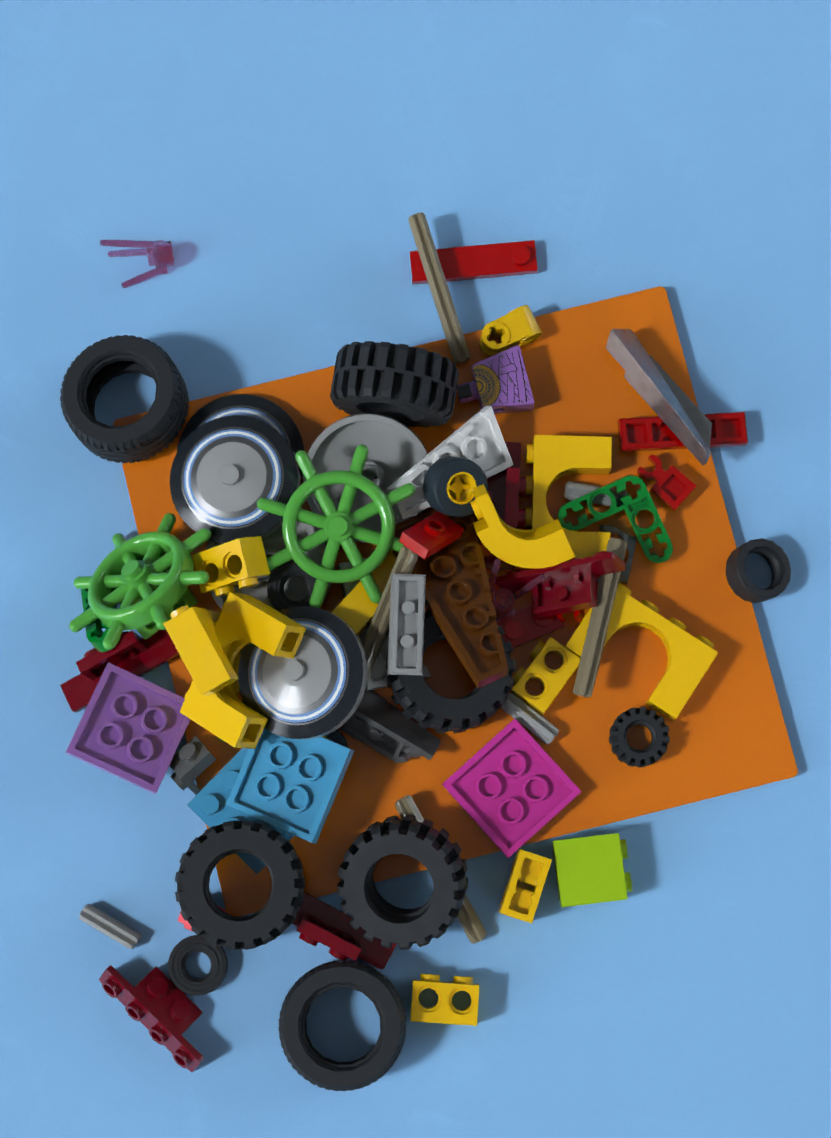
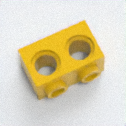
(232, 564)
(551, 679)
(524, 886)
(444, 1010)

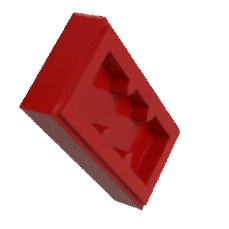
(431, 535)

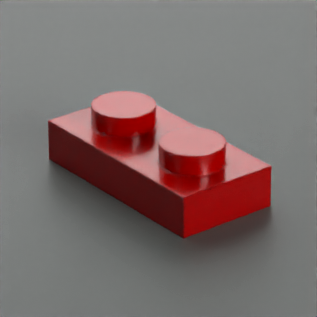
(525, 627)

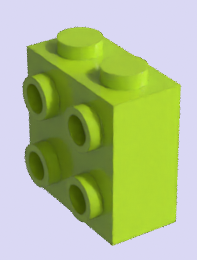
(591, 870)

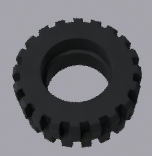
(395, 382)
(443, 713)
(195, 895)
(375, 913)

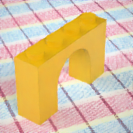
(560, 456)
(240, 623)
(200, 650)
(686, 655)

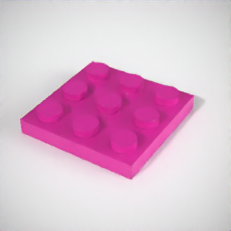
(511, 788)

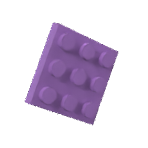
(130, 728)

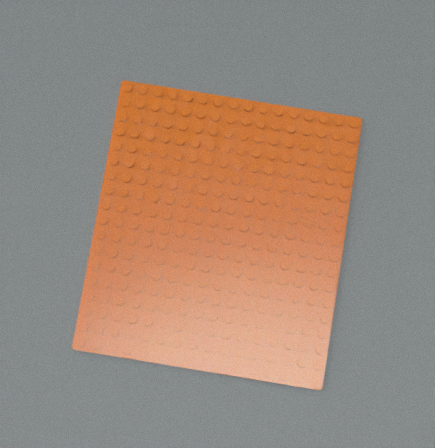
(726, 733)

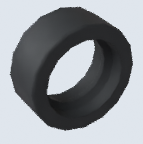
(776, 559)

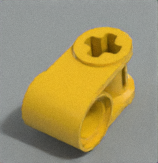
(514, 329)

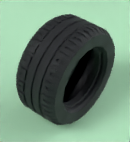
(96, 368)
(296, 1042)

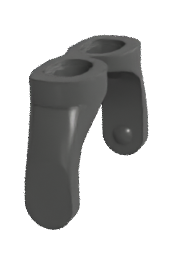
(631, 541)

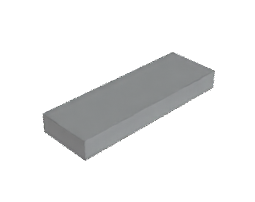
(406, 624)

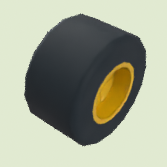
(465, 476)

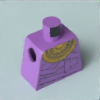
(499, 383)

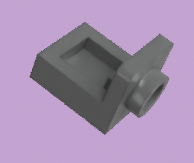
(190, 763)

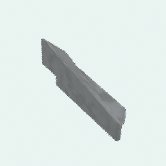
(661, 393)
(388, 730)

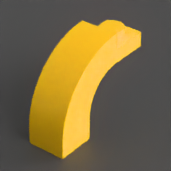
(522, 548)

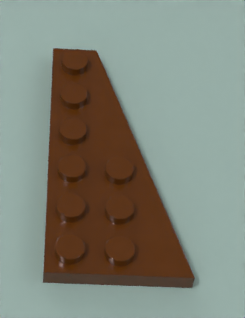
(461, 600)

